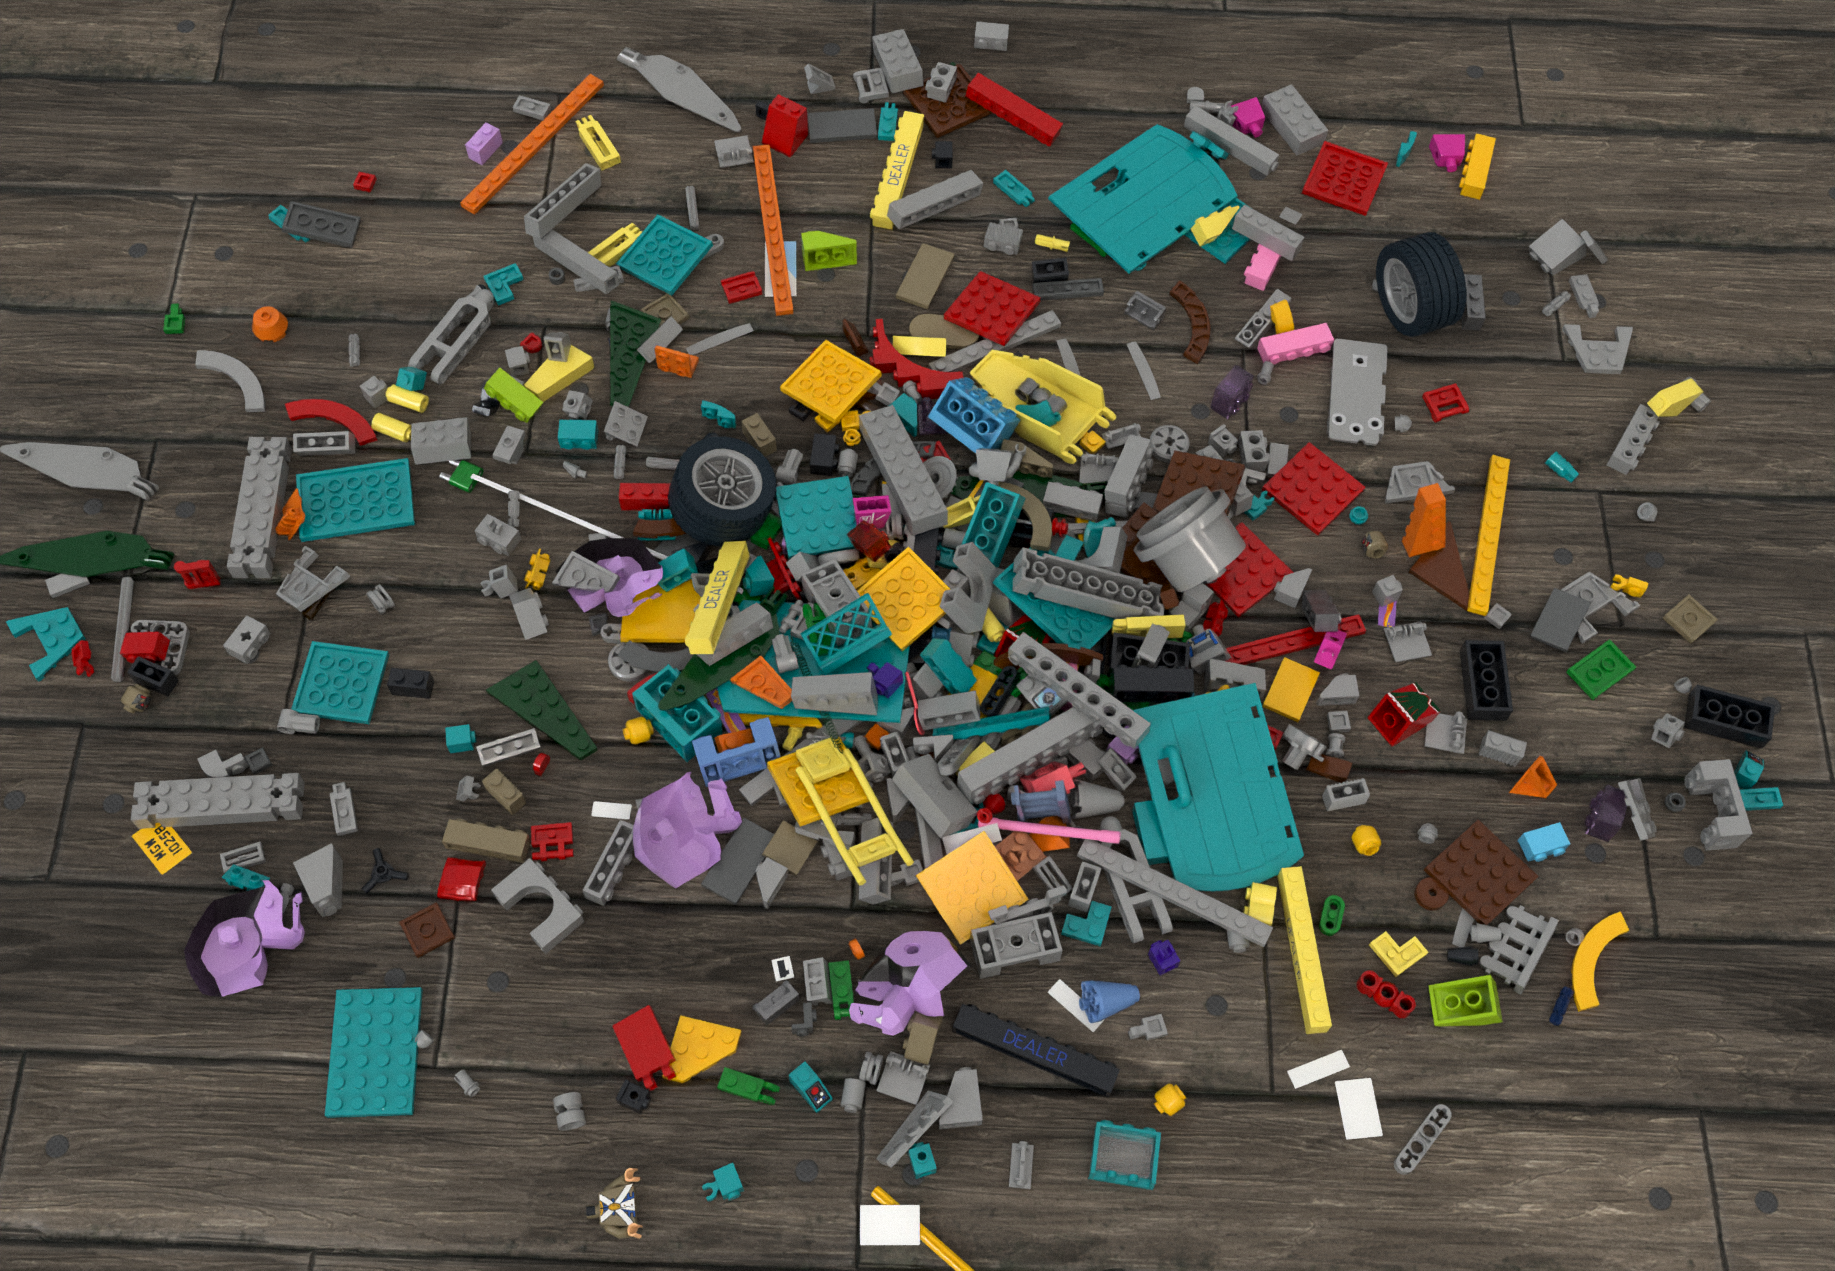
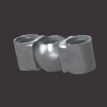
(1030, 392)

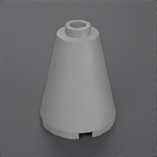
(1093, 800)

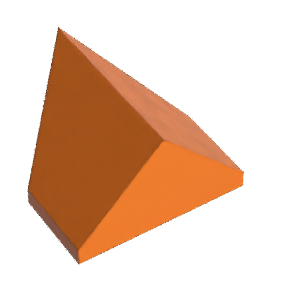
(1536, 781)
(1051, 842)

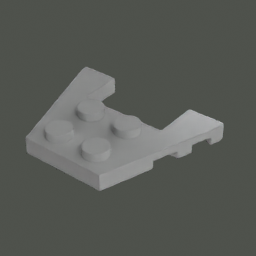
(1600, 356)
(305, 588)
(1599, 594)
(1639, 807)
(818, 830)
(1032, 908)

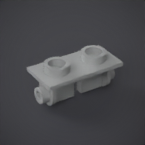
(1119, 436)
(1021, 1165)

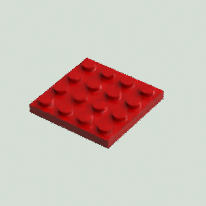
(1344, 178)
(992, 308)
(1313, 488)
(1249, 575)

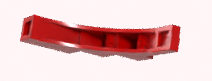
(888, 360)

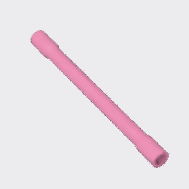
(1101, 835)

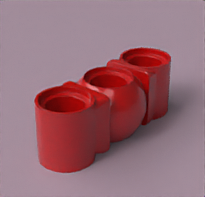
(1395, 997)

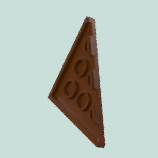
(1444, 571)

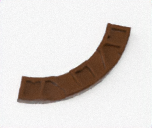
(1198, 318)
(656, 528)
(1073, 655)

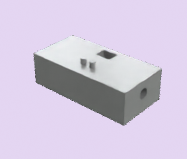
(934, 796)

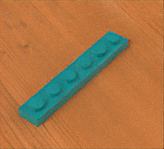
(996, 724)

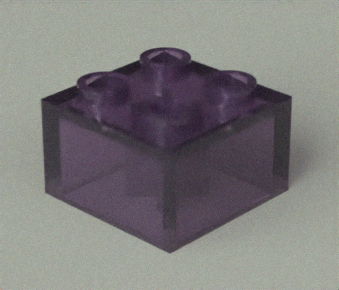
(1232, 392)
(1606, 813)

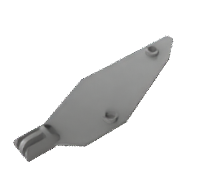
(680, 86)
(83, 466)

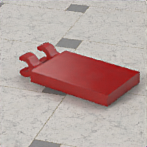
(645, 1046)

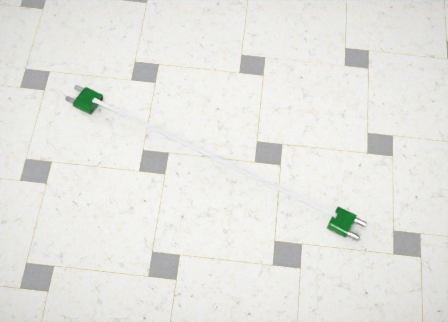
(468, 474)

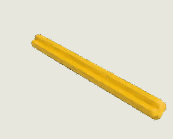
(926, 1236)

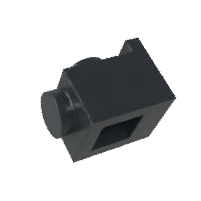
(638, 1104)

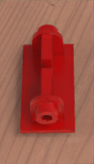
(1217, 613)

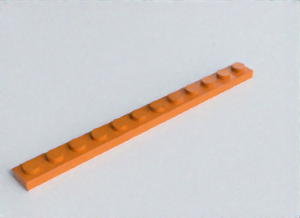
(531, 144)
(773, 230)

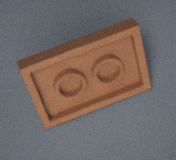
(1019, 853)

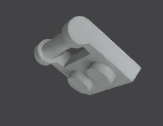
(876, 83)

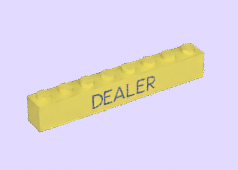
(898, 167)
(717, 598)
(1304, 950)

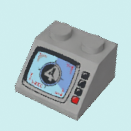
(1039, 695)

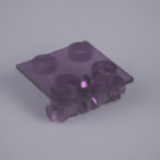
(926, 425)

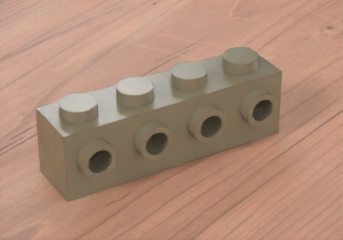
(486, 840)

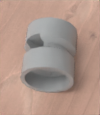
(569, 1111)

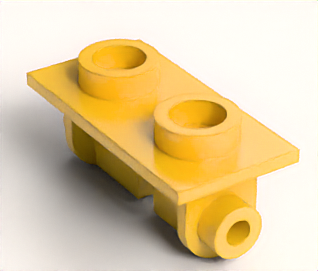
(539, 563)

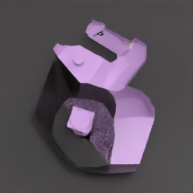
(628, 560)
(230, 940)
(908, 980)

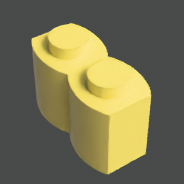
(1260, 902)

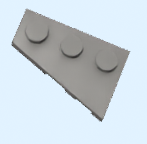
(585, 575)

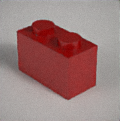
(147, 645)

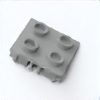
(733, 151)
(625, 424)
(1096, 467)
(1408, 641)
(1447, 733)
(903, 1078)

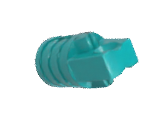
(1562, 467)

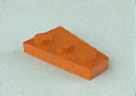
(764, 682)

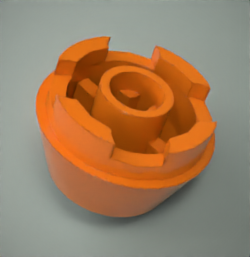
(269, 324)

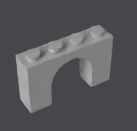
(1110, 550)
(966, 611)
(531, 879)

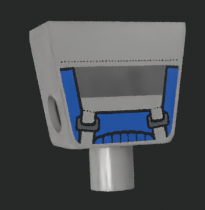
(1205, 646)

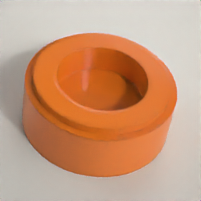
(856, 949)

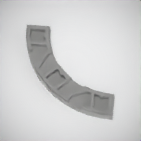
(238, 372)

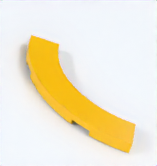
(1586, 958)

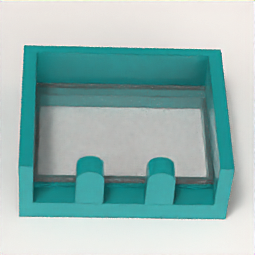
(1125, 1155)

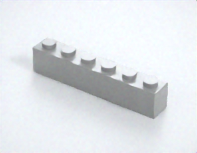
(934, 199)
(562, 201)

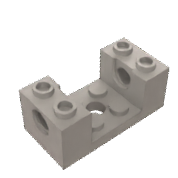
(830, 580)
(1732, 824)
(994, 948)

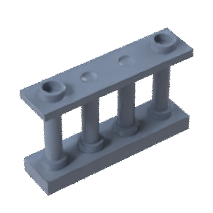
(1042, 803)

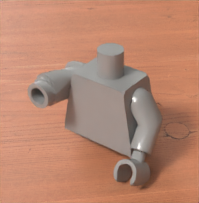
(996, 464)

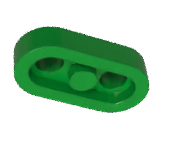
(1331, 916)

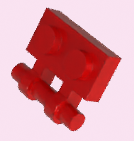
(552, 835)

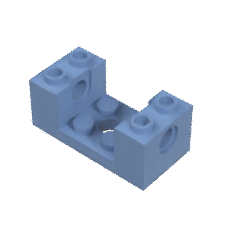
(740, 760)

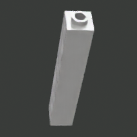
(1232, 141)
(578, 261)

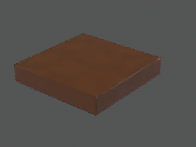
(427, 930)

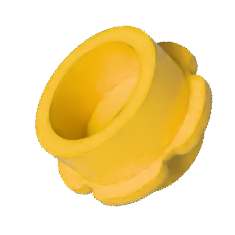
(852, 433)

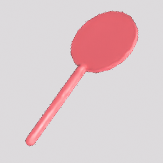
(917, 722)

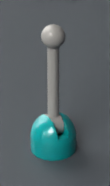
(846, 737)

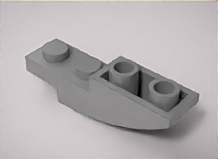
(1260, 322)

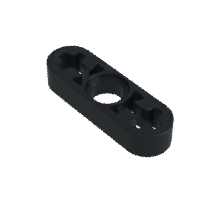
(988, 700)

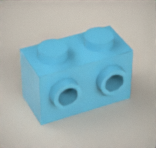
(1544, 842)

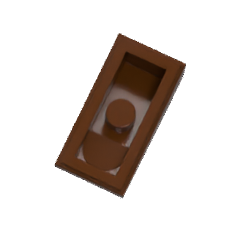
(1168, 595)
(1331, 768)

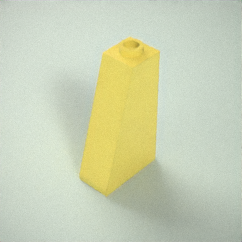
(556, 375)

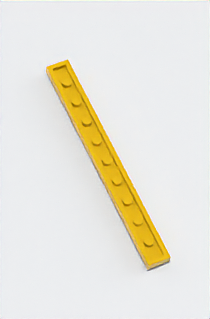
(1488, 535)

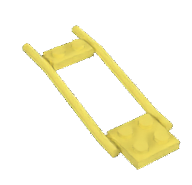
(824, 761)

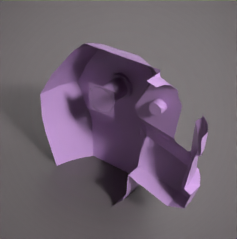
(677, 834)

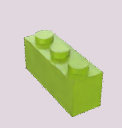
(513, 395)

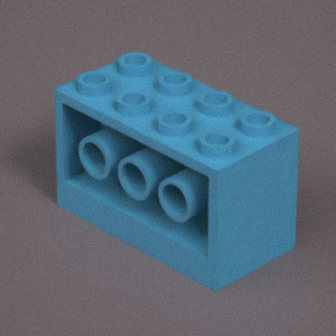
(973, 415)

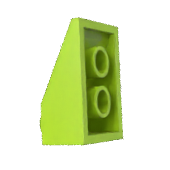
(827, 250)
(1465, 1002)

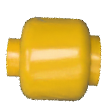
(638, 730)
(1366, 840)
(1169, 1099)

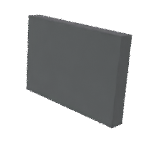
(1560, 620)

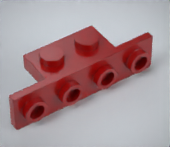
(782, 576)

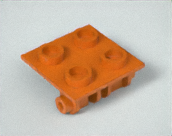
(292, 516)

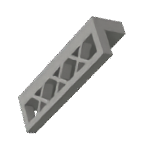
(929, 841)

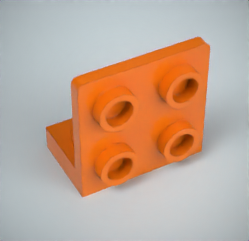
(675, 361)

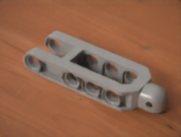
(454, 355)
(1126, 904)

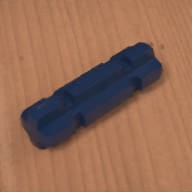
(1561, 1006)

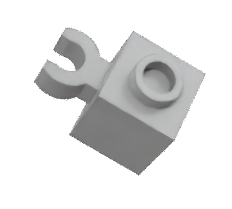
(501, 581)

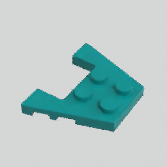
(57, 633)

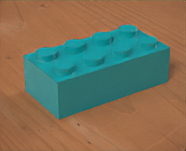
(994, 521)

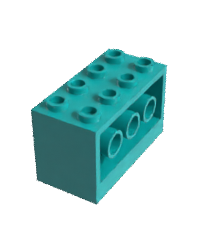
(680, 724)

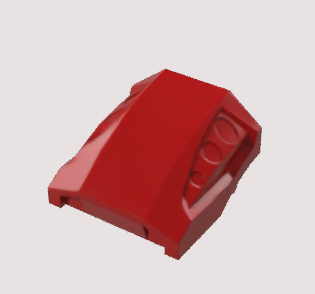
(461, 879)

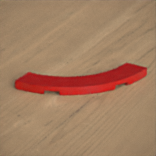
(335, 412)

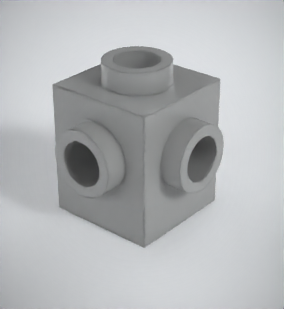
(577, 405)
(1668, 730)
(874, 767)

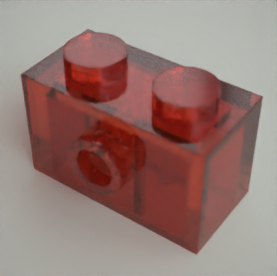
(869, 540)

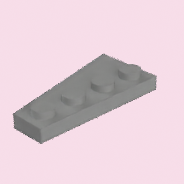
(919, 1120)

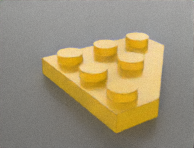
(700, 1046)

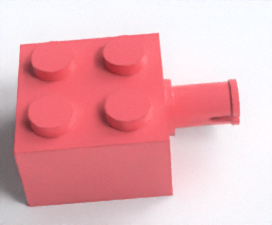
(1045, 777)

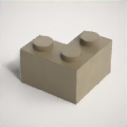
(922, 1037)

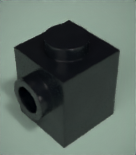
(943, 154)

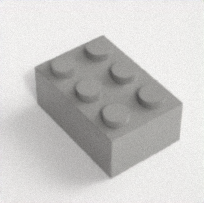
(441, 440)

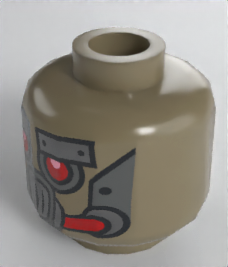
(1374, 544)
(136, 698)

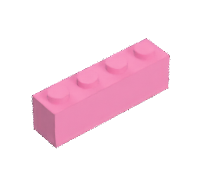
(1262, 267)
(1296, 344)

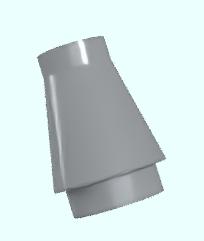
(1484, 933)

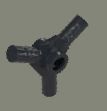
(382, 872)

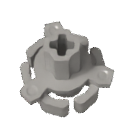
(1301, 745)

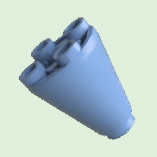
(1106, 998)

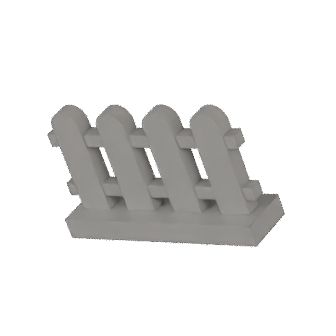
(1514, 955)

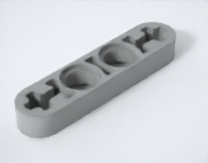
(957, 755)
(1421, 1138)

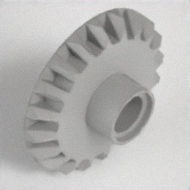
(943, 471)

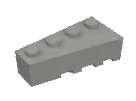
(836, 693)

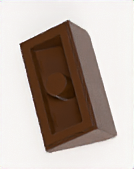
(854, 338)

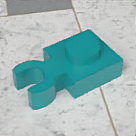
(1259, 506)

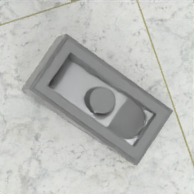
(1116, 770)

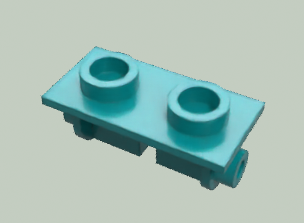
(244, 878)

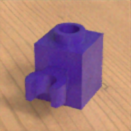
(886, 679)
(1163, 956)

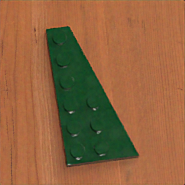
(541, 705)

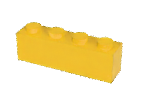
(1477, 166)

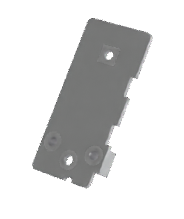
(1357, 392)

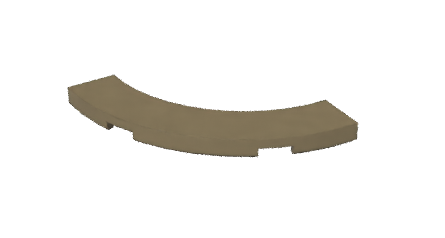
(1037, 515)

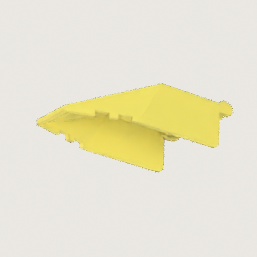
(1002, 374)

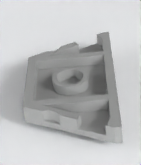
(1408, 478)

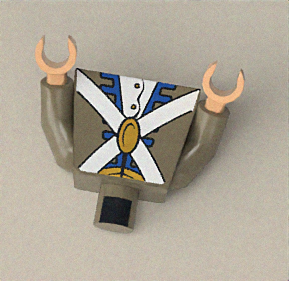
(618, 1207)

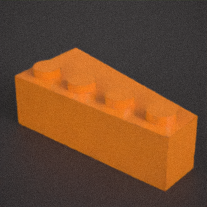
(1427, 522)

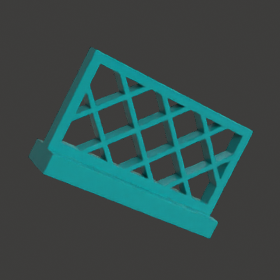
(850, 649)

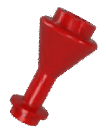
(992, 805)

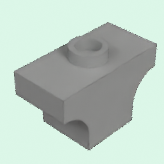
(510, 446)

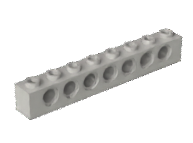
(1090, 691)

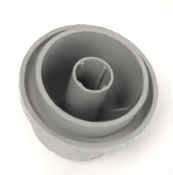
(1191, 539)

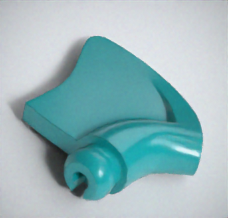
(1041, 412)
(1093, 533)

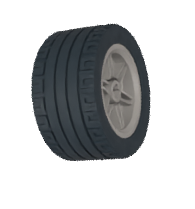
(1421, 284)
(721, 490)

